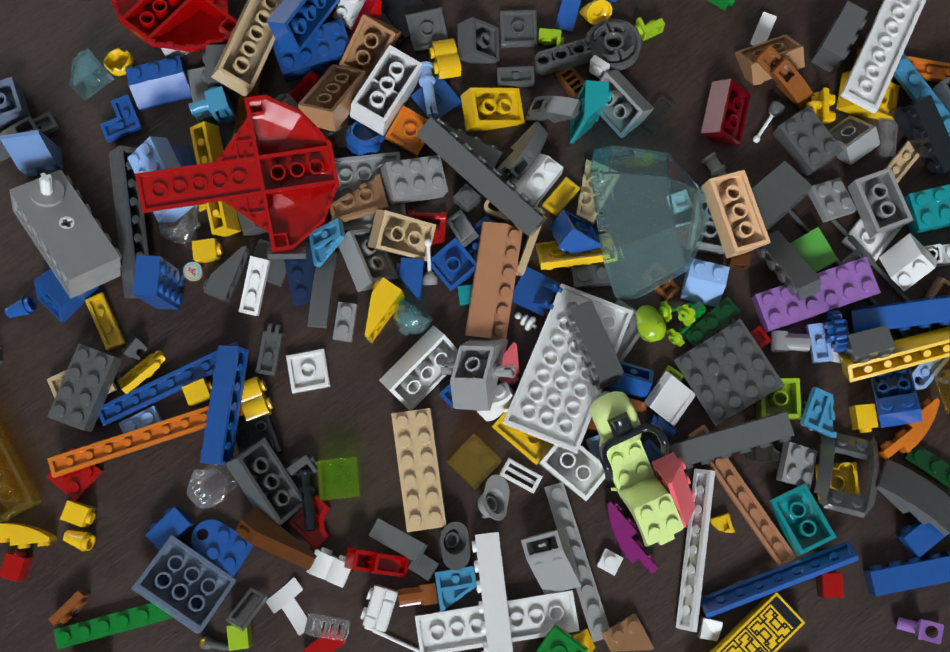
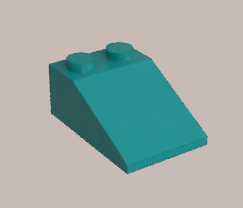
(801, 520)

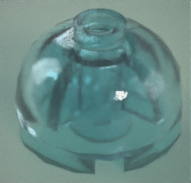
(411, 319)

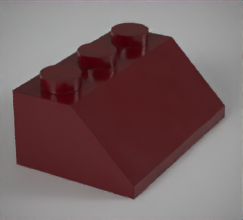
(725, 112)

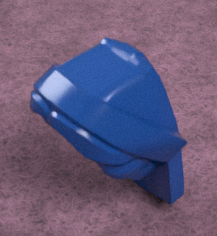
(362, 139)

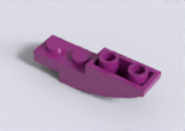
(622, 531)

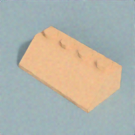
(735, 213)

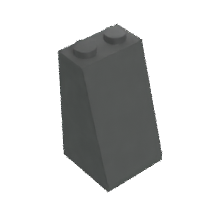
(779, 193)

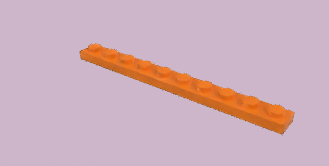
(129, 442)

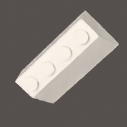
(419, 368)

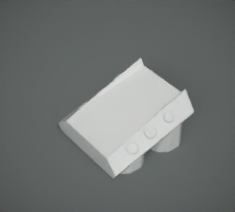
(669, 398)

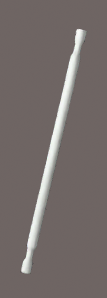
(393, 639)

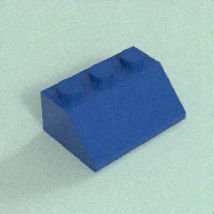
(159, 82)

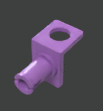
(919, 628)

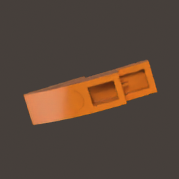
(912, 433)

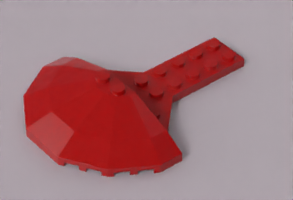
(177, 23)
(271, 172)

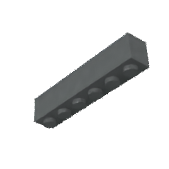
(734, 438)

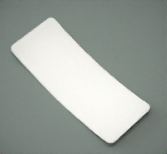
(763, 28)
(284, 595)
(296, 616)

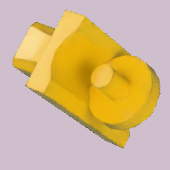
(820, 105)

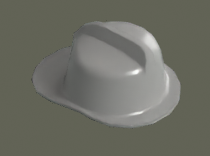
(495, 498)

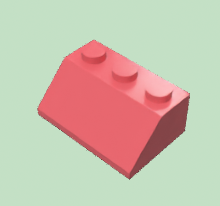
(671, 474)

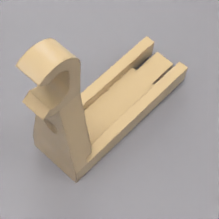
(529, 245)

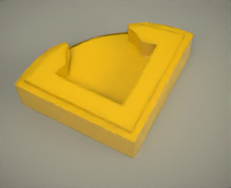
(722, 523)

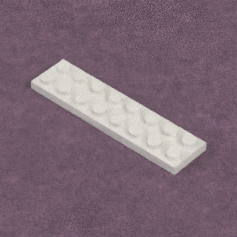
(881, 53)
(528, 619)

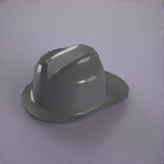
(454, 545)

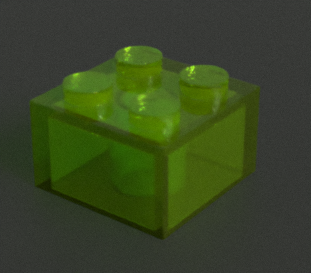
(339, 478)

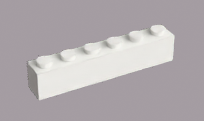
(493, 593)

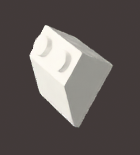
(908, 262)

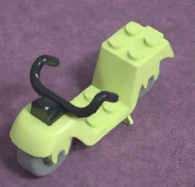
(630, 469)

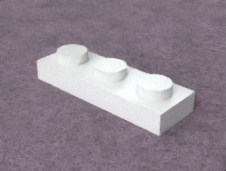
(254, 286)

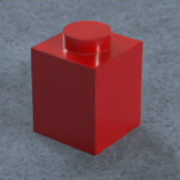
(16, 566)
(830, 585)

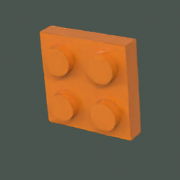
(404, 131)

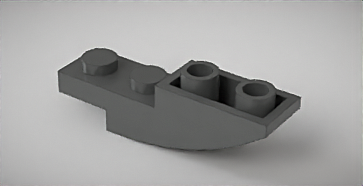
(553, 108)
(43, 123)
(524, 153)

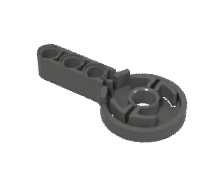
(629, 42)

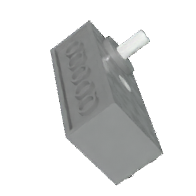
(66, 233)

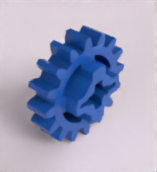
(836, 330)

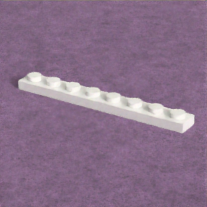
(695, 551)

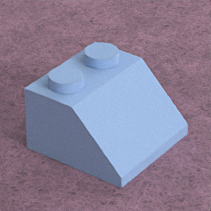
(705, 283)

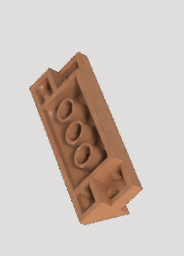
(494, 281)

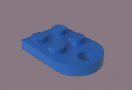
(222, 547)

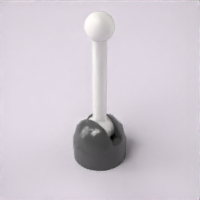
(775, 110)

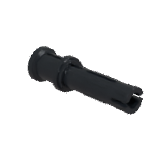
(307, 494)

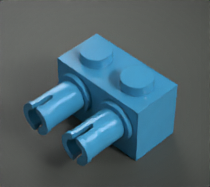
(215, 104)

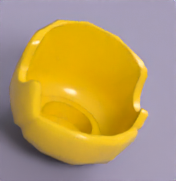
(118, 61)

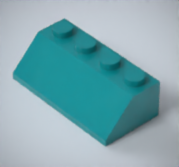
(594, 99)

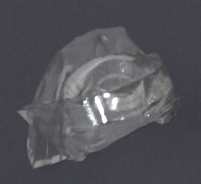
(182, 229)
(210, 485)

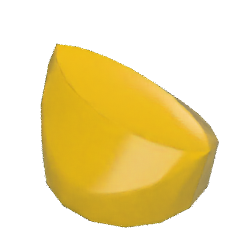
(596, 11)

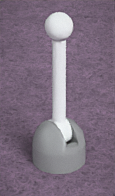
(429, 277)

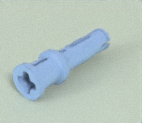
(427, 81)

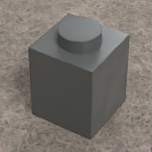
(466, 199)
(425, 567)

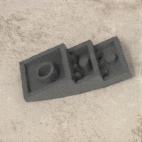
(915, 494)

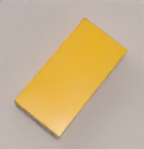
(561, 196)

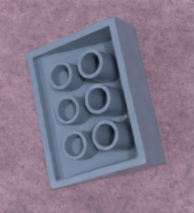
(184, 584)

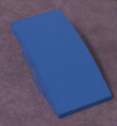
(457, 263)

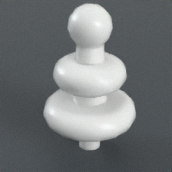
(529, 323)

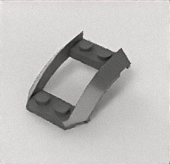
(853, 447)

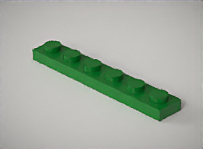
(109, 625)

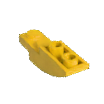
(24, 535)

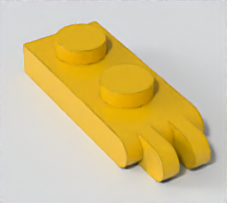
(141, 371)

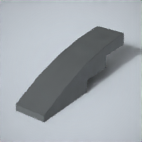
(322, 293)

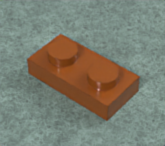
(63, 614)

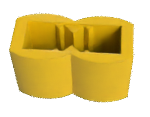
(446, 58)
(254, 399)

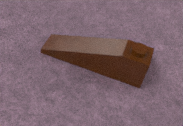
(271, 537)

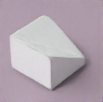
(709, 629)

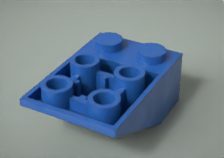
(896, 398)

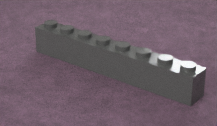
(482, 176)
(129, 215)

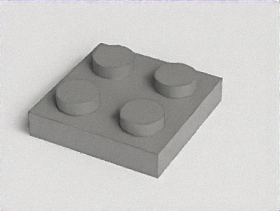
(831, 200)
(796, 464)

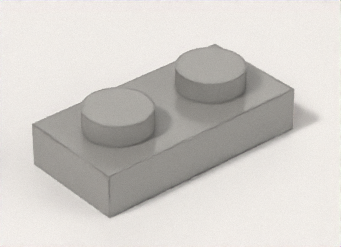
(345, 322)

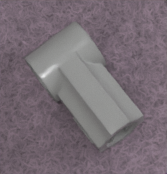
(784, 341)

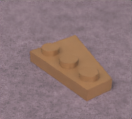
(361, 201)

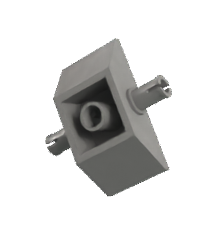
(477, 373)

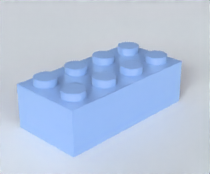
(157, 155)

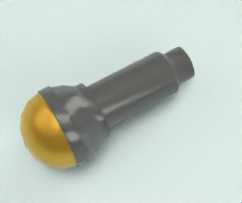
(207, 643)

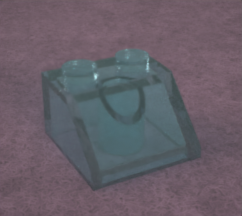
(88, 75)

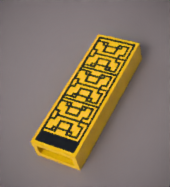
(763, 628)

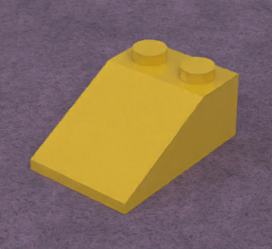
(888, 103)
(492, 108)
(382, 306)

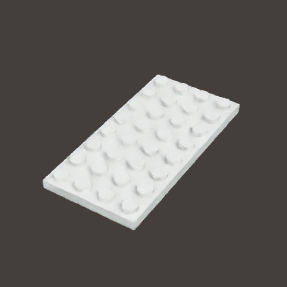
(555, 386)

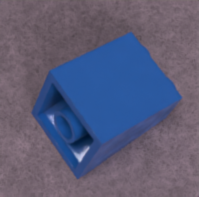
(55, 298)

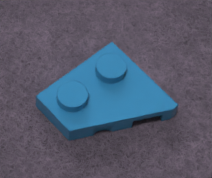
(326, 240)
(819, 412)
(454, 585)

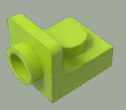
(649, 30)
(550, 37)

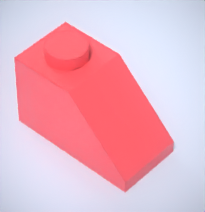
(511, 358)

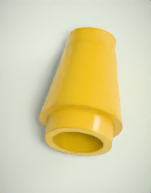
(81, 540)

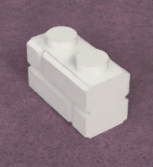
(379, 608)

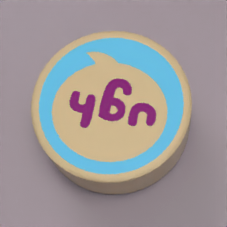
(193, 271)

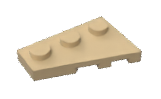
(586, 205)

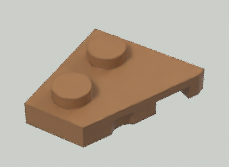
(627, 636)

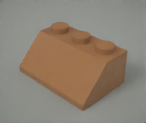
(369, 44)
(785, 47)

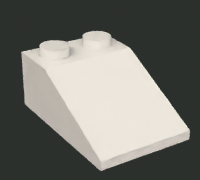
(577, 471)

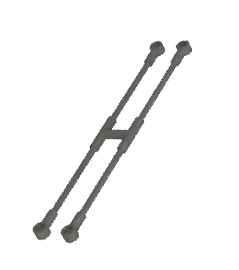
(860, 250)

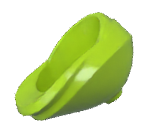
(650, 323)

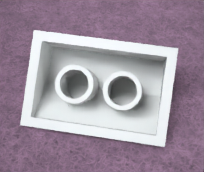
(539, 178)

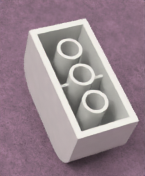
(386, 90)

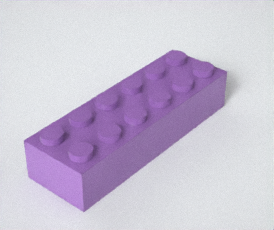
(838, 288)

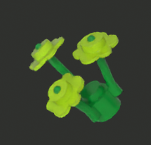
(688, 313)

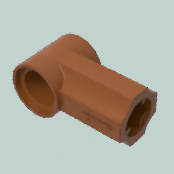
(423, 594)

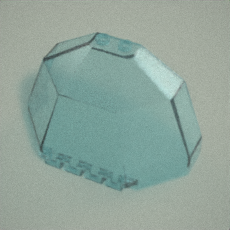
(649, 218)

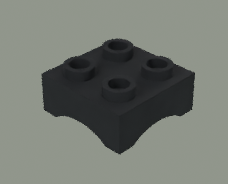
(255, 430)

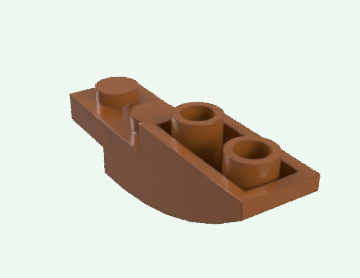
(785, 76)

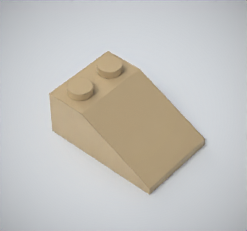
(400, 234)

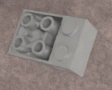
(552, 561)

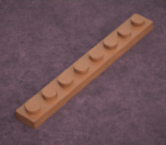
(749, 507)

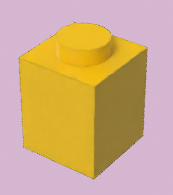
(206, 250)
(197, 392)
(863, 417)
(78, 513)

